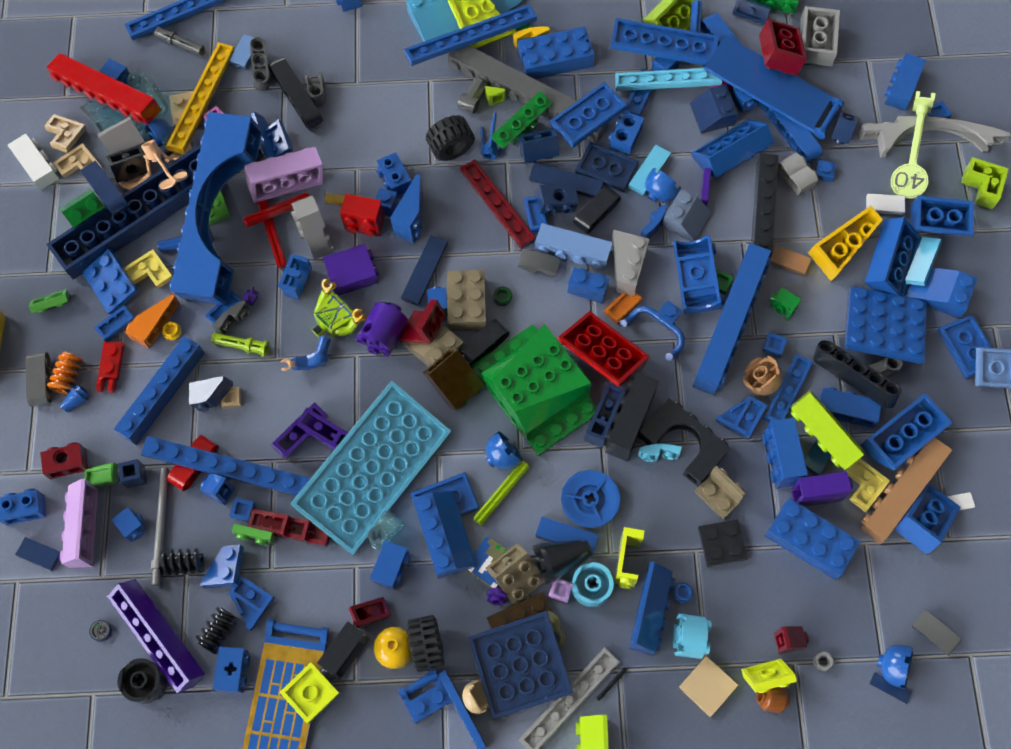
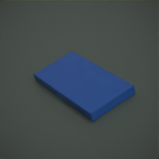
(588, 114)

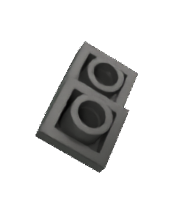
(538, 261)
(235, 313)
(936, 632)

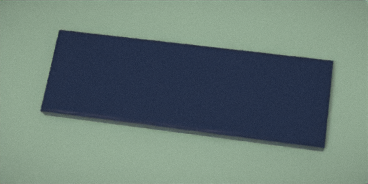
(898, 693)

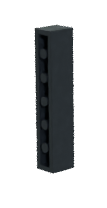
(765, 201)

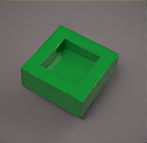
(724, 281)

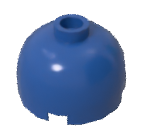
(160, 131)
(660, 187)
(502, 453)
(896, 664)

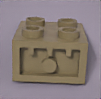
(720, 492)
(516, 574)

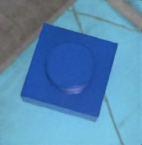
(940, 110)
(825, 170)
(774, 344)
(241, 509)

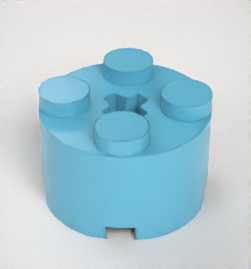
(591, 573)
(691, 636)

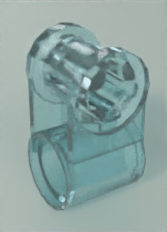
(387, 527)

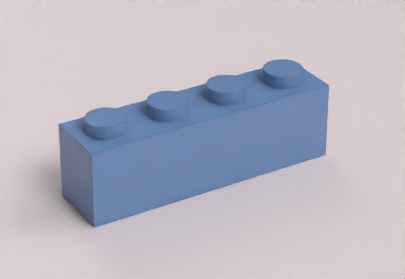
(573, 246)

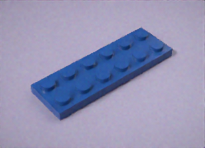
(663, 41)

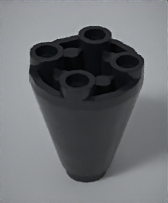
(560, 557)

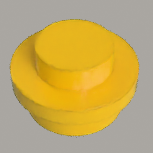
(171, 331)

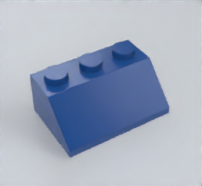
(943, 215)

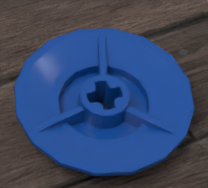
(588, 484)

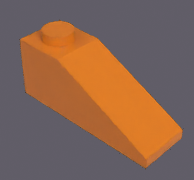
(149, 324)

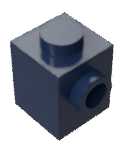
(132, 473)

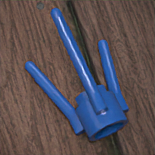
(490, 150)

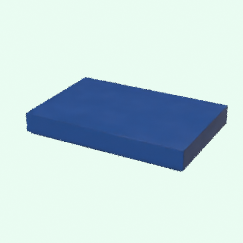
(962, 340)
(461, 489)

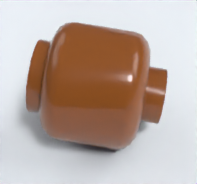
(774, 700)

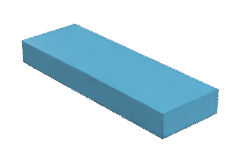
(656, 159)
(923, 261)

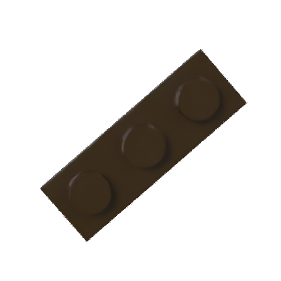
(521, 610)

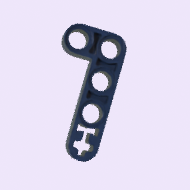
(104, 188)

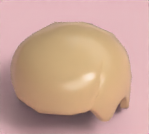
(474, 698)

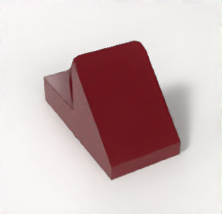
(369, 612)

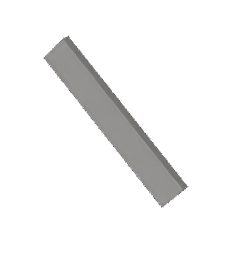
(565, 706)

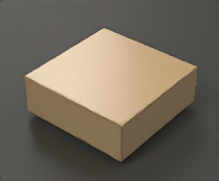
(232, 398)

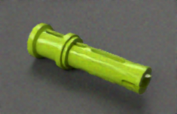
(251, 345)

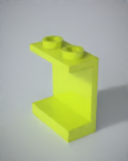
(629, 537)

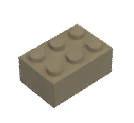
(466, 300)

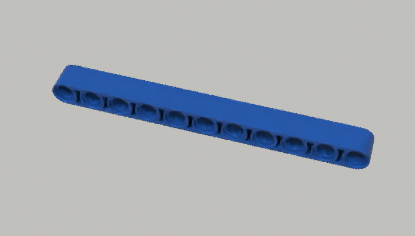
(795, 135)

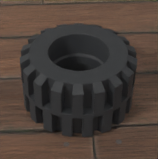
(450, 138)
(425, 643)

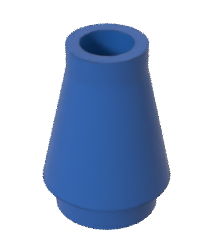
(75, 397)

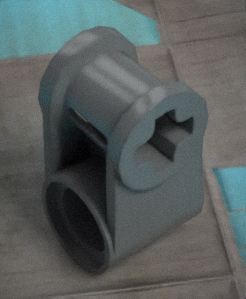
(315, 87)

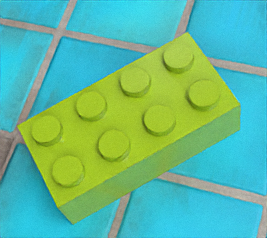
(827, 429)

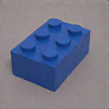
(784, 452)

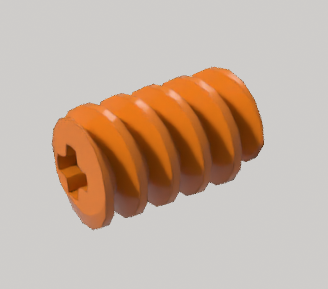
(64, 372)

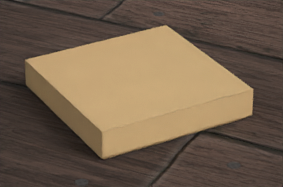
(708, 686)

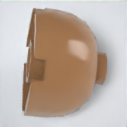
(763, 376)

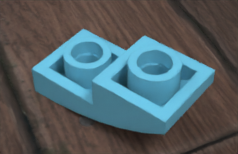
(651, 452)

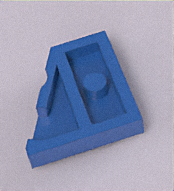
(743, 416)
(250, 601)

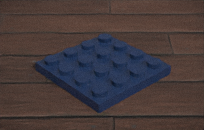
(520, 665)

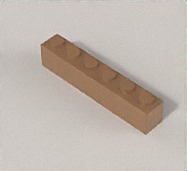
(904, 491)

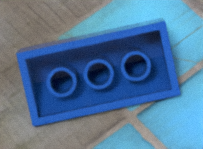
(733, 147)
(893, 257)
(906, 433)
(444, 533)
(651, 609)

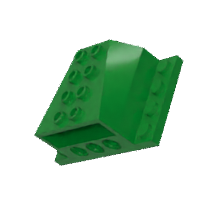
(537, 387)

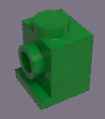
(784, 302)

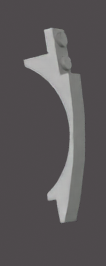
(890, 133)

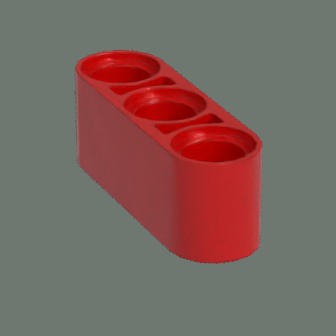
(184, 477)

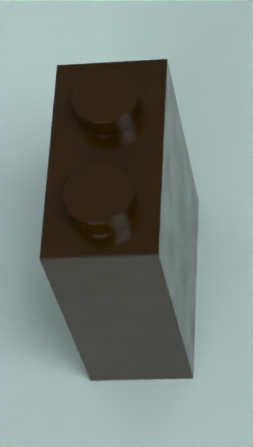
(453, 379)

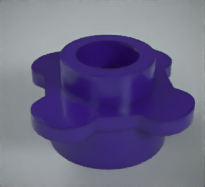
(250, 296)
(496, 596)

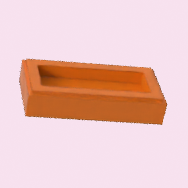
(622, 307)

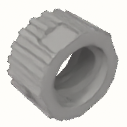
(829, 661)

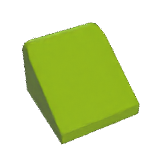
(495, 95)

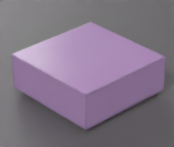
(561, 591)

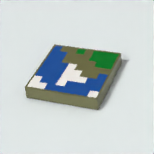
(484, 554)

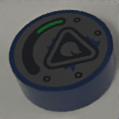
(100, 630)

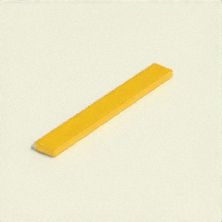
(200, 98)

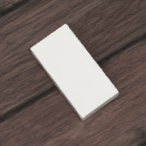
(886, 203)

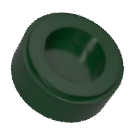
(502, 296)

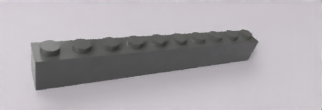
(516, 84)

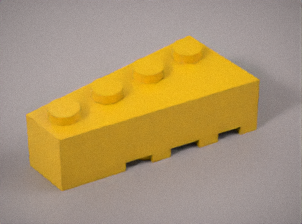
(838, 247)

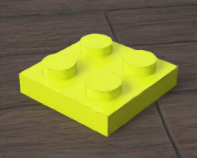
(768, 675)
(309, 693)

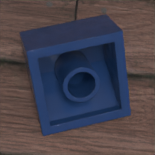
(714, 109)

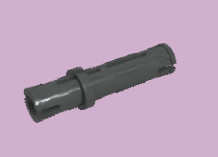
(163, 34)

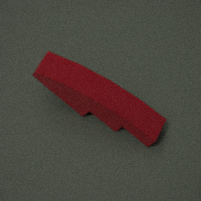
(288, 527)

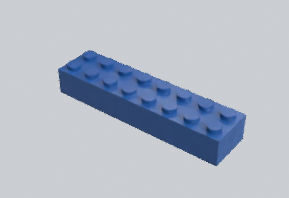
(733, 319)

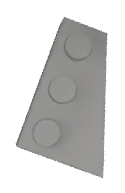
(312, 227)
(628, 259)

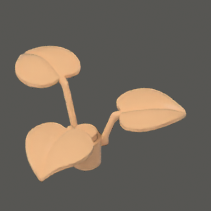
(154, 154)

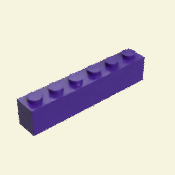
(156, 635)

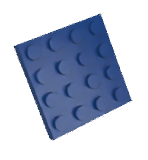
(886, 325)

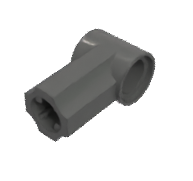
(471, 98)
(883, 367)

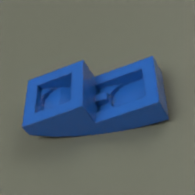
(655, 222)

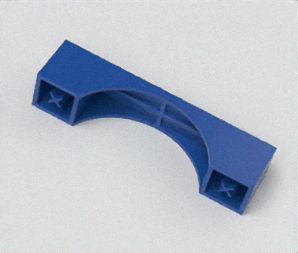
(225, 149)

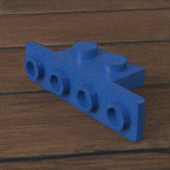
(274, 137)

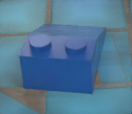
(408, 214)
(945, 291)
(928, 519)

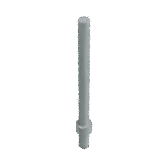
(160, 526)

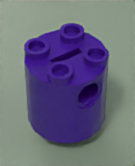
(382, 328)

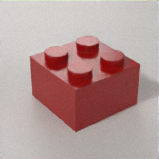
(362, 215)

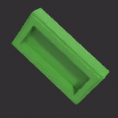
(102, 475)

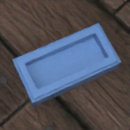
(241, 55)

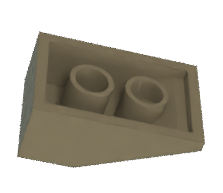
(431, 352)

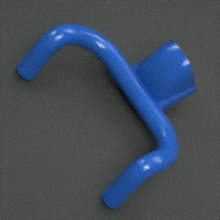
(666, 316)

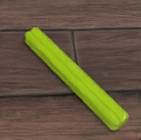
(501, 493)

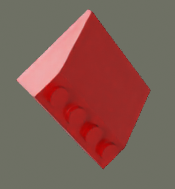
(604, 349)

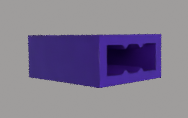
(351, 269)
(822, 489)

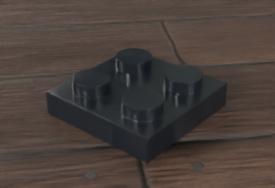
(722, 543)

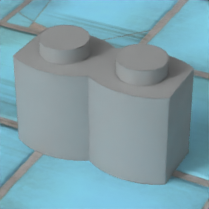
(797, 174)

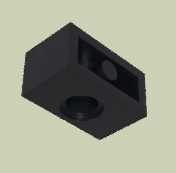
(120, 161)

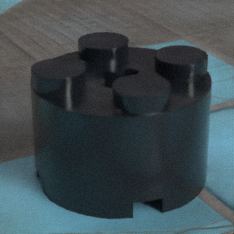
(133, 673)

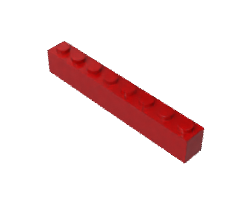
(104, 89)

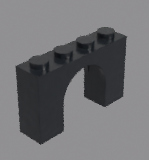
(674, 417)

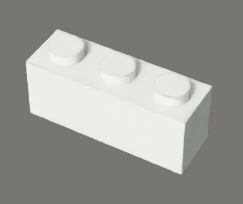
(34, 161)

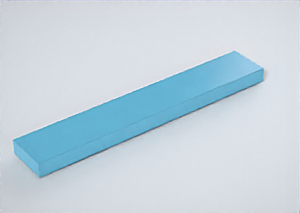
(665, 79)

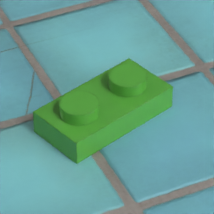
(44, 303)
(262, 537)

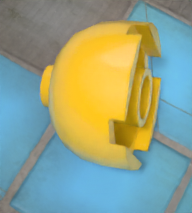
(392, 648)

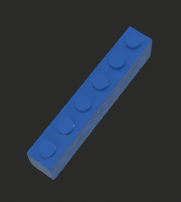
(159, 390)

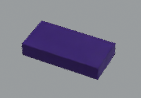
(705, 186)

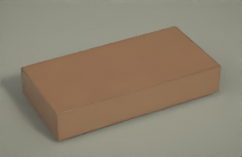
(790, 260)

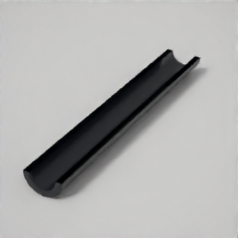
(610, 685)

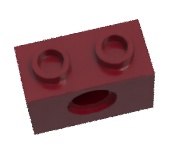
(75, 462)

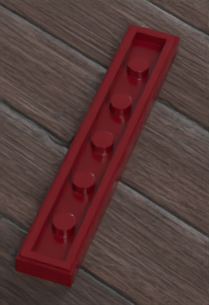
(498, 204)

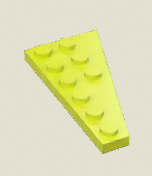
(474, 11)

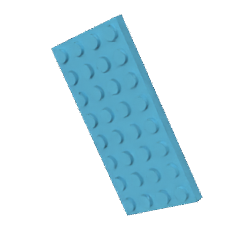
(370, 467)

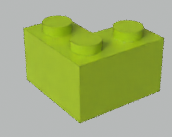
(988, 180)

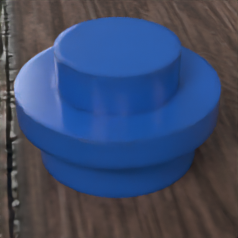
(682, 593)

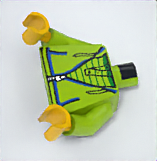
(334, 314)

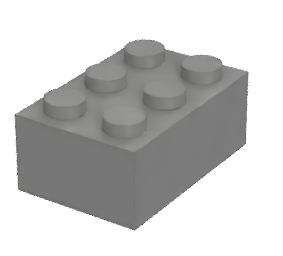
(820, 34)

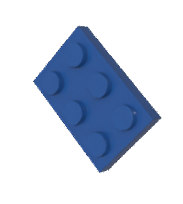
(110, 281)

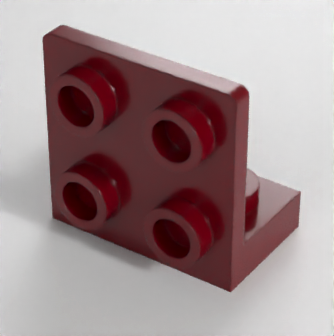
(424, 324)

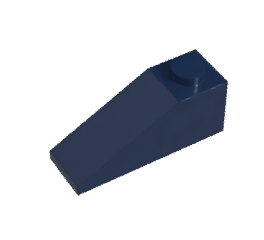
(604, 415)

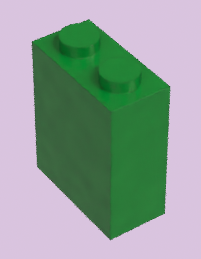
(81, 207)

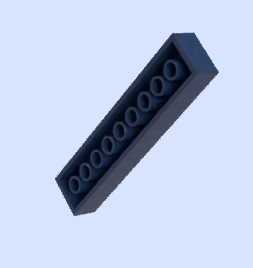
(147, 208)

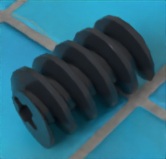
(181, 562)
(216, 629)

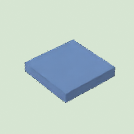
(993, 367)

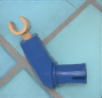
(310, 361)

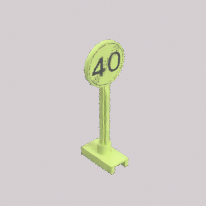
(910, 178)

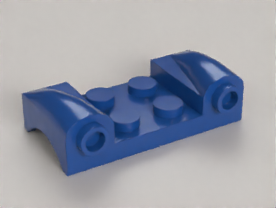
(698, 276)

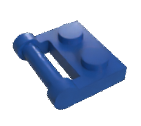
(427, 702)

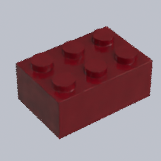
(782, 47)

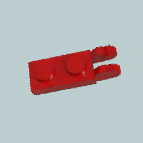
(110, 366)

